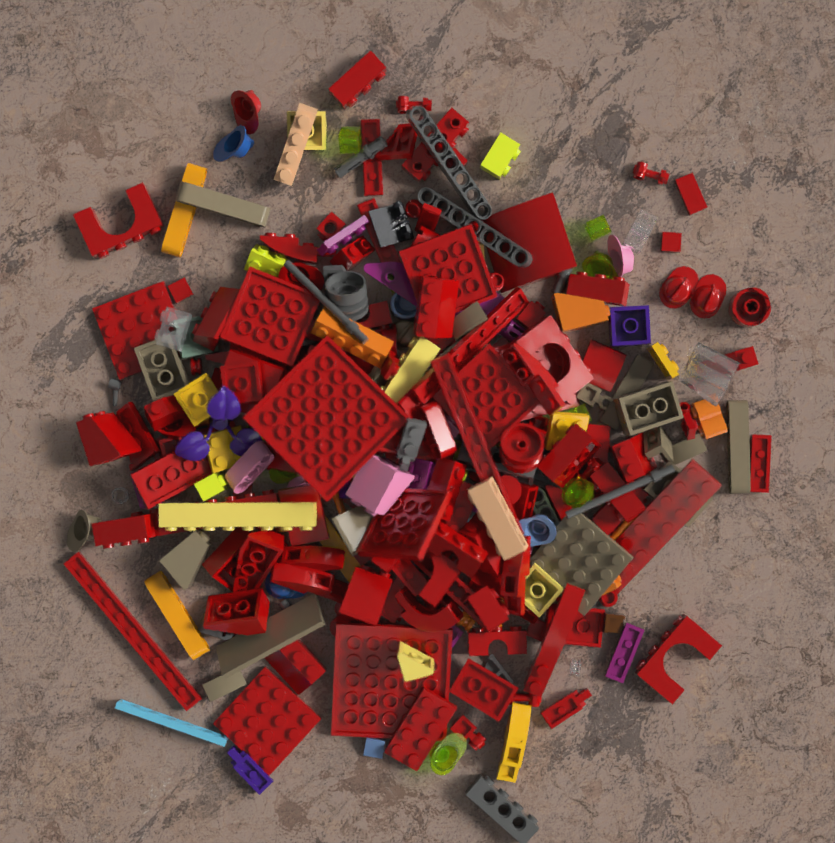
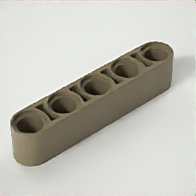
(222, 204)
(738, 446)

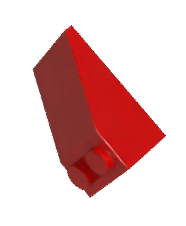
(238, 612)

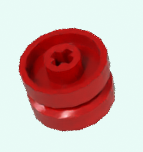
(521, 448)

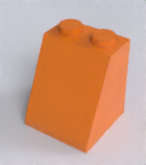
(578, 312)

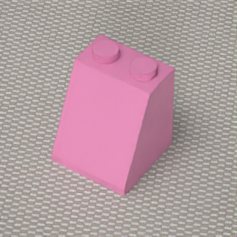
(378, 485)

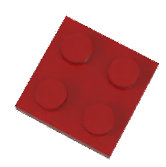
(243, 381)

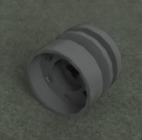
(348, 293)

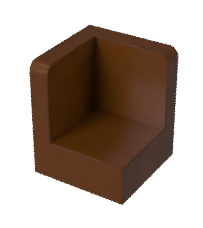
(613, 622)

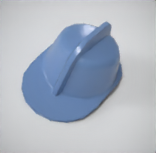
(539, 528)

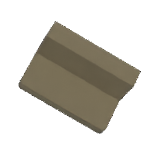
(657, 442)

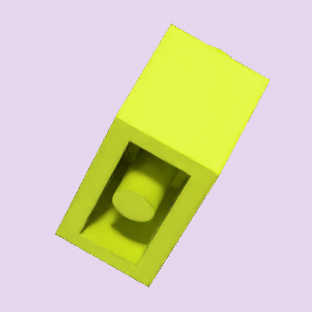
(500, 156)
(211, 486)

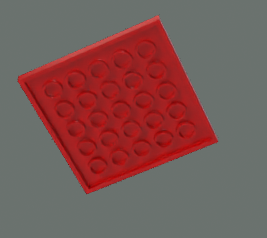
(326, 418)
(369, 681)

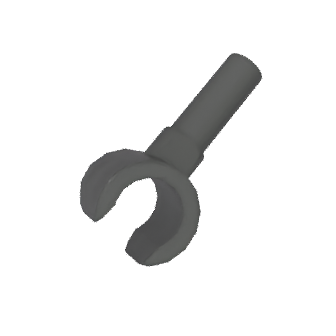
(116, 385)

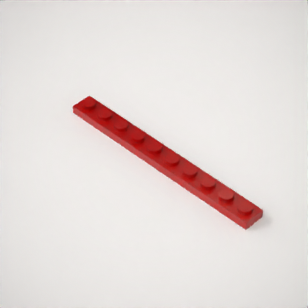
(469, 425)
(132, 631)

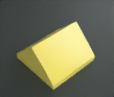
(318, 133)
(540, 590)
(413, 662)

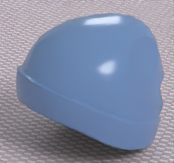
(402, 308)

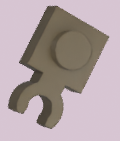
(591, 394)

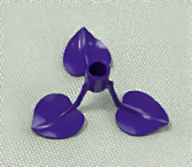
(221, 407)

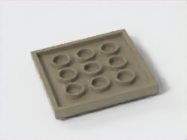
(582, 558)

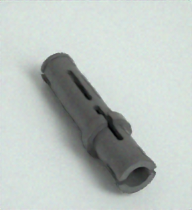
(364, 154)

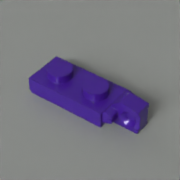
(249, 770)

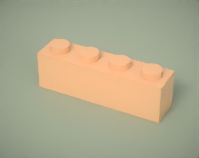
(295, 144)
(498, 518)

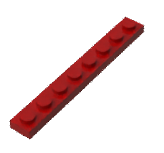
(474, 341)

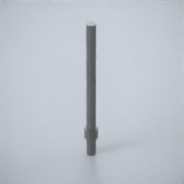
(350, 325)
(654, 476)

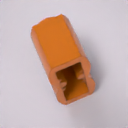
(709, 419)

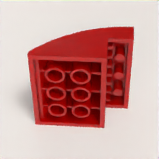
(539, 230)

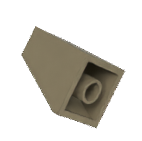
(353, 526)
(187, 558)

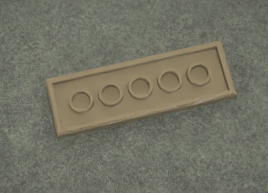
(280, 631)

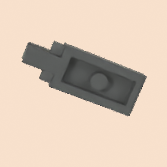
(410, 442)

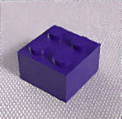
(629, 326)

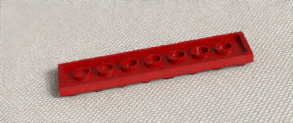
(665, 517)

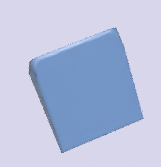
(374, 747)

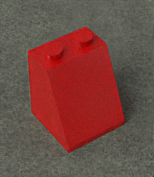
(105, 438)
(630, 458)
(476, 532)
(366, 594)

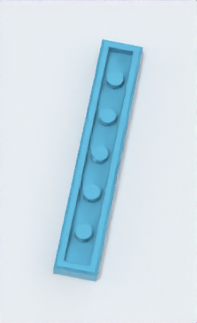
(171, 722)

